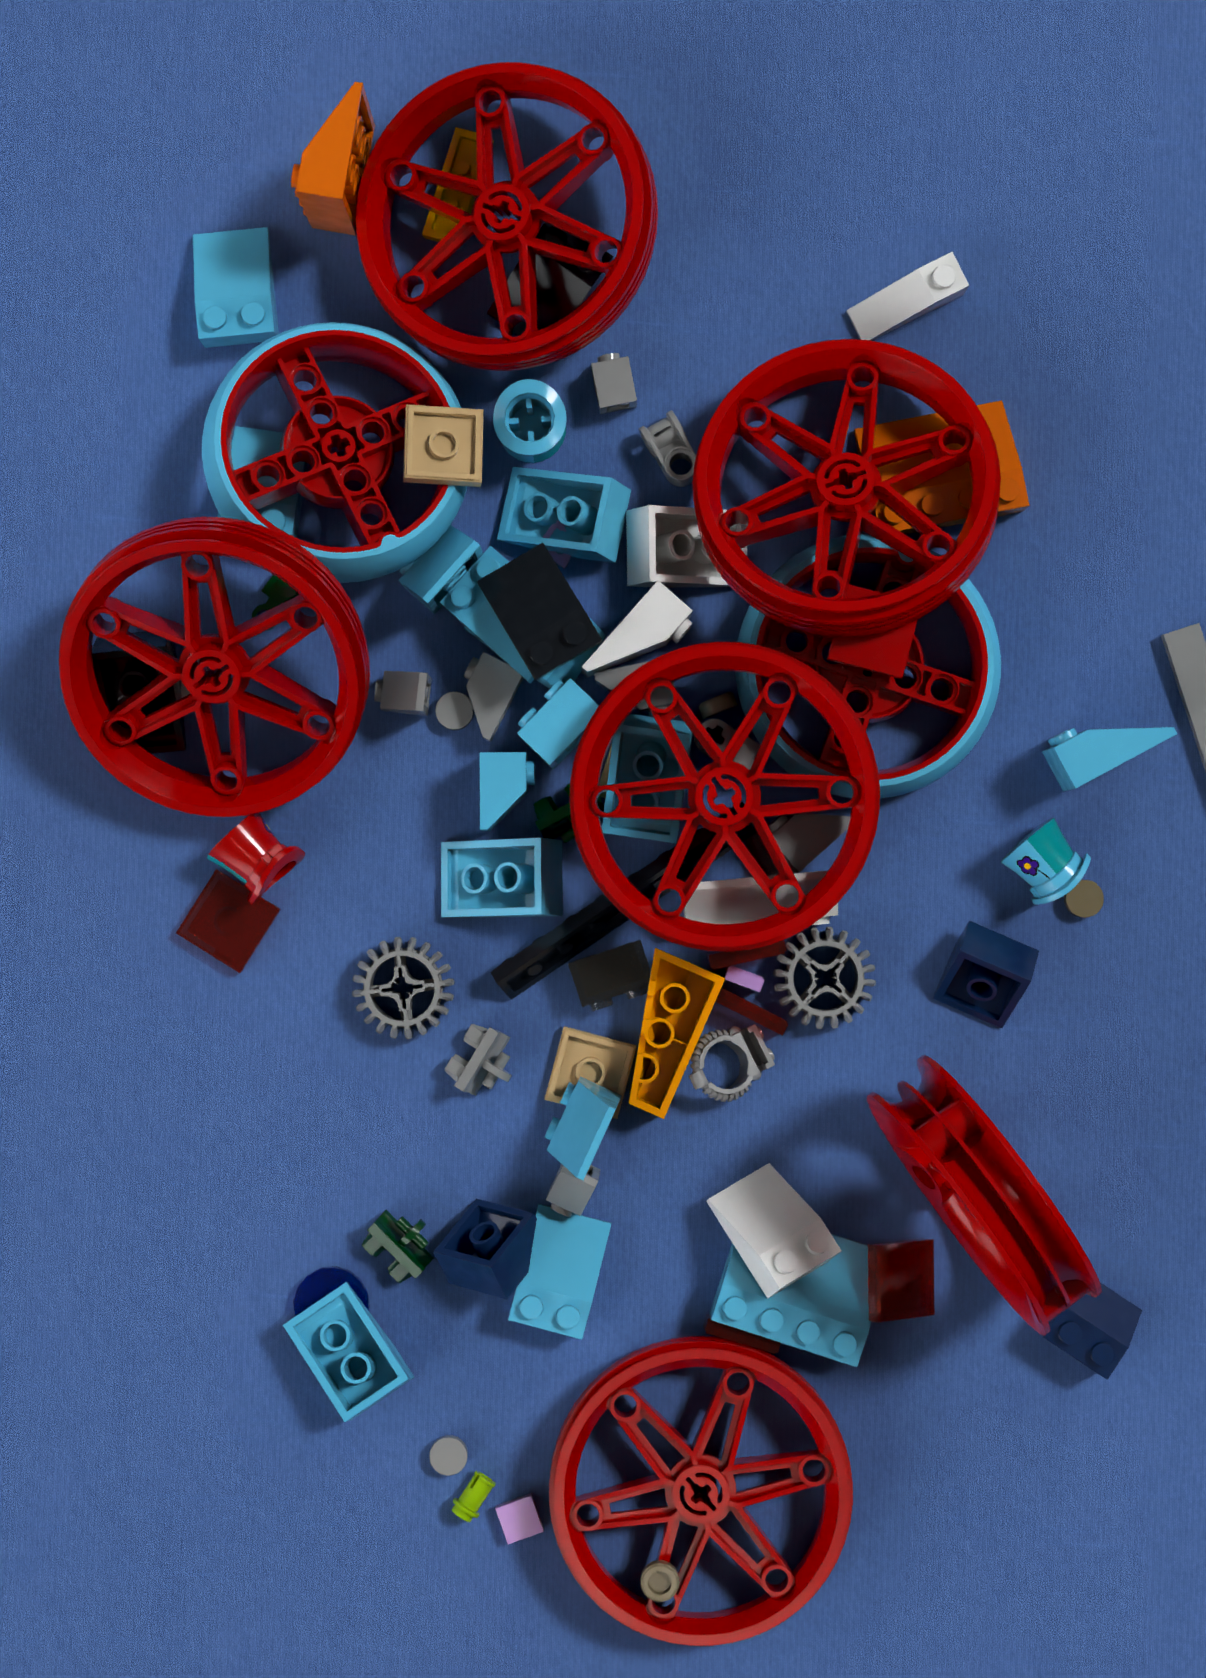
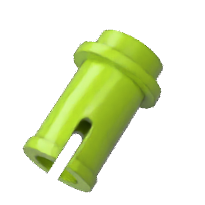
(473, 1496)

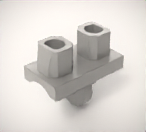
(486, 1062)

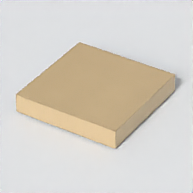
(443, 445)
(593, 1058)

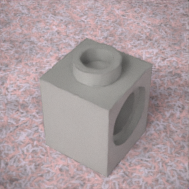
(613, 383)

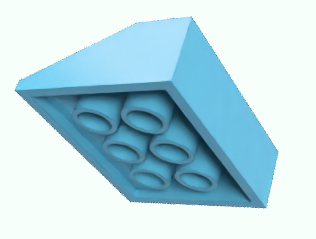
(816, 1314)

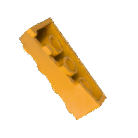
(673, 1020)

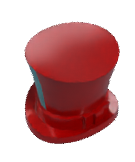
(255, 855)

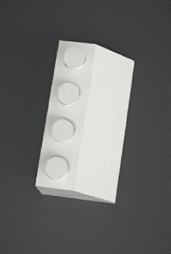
(744, 900)

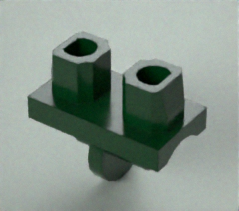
(556, 821)
(402, 1242)

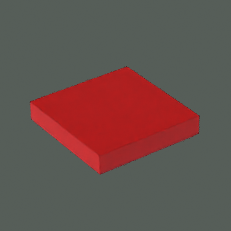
(877, 652)

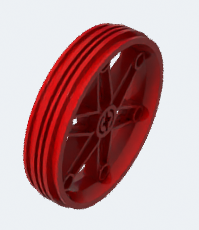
(391, 161)
(853, 362)
(640, 687)
(115, 745)
(781, 1599)

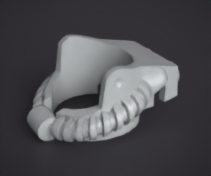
(752, 1056)

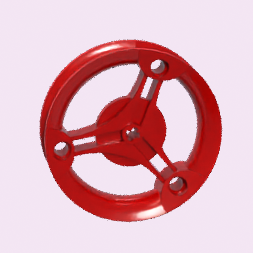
(986, 1196)

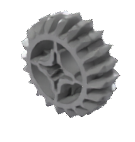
(371, 991)
(848, 999)

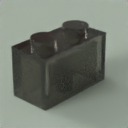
(611, 974)

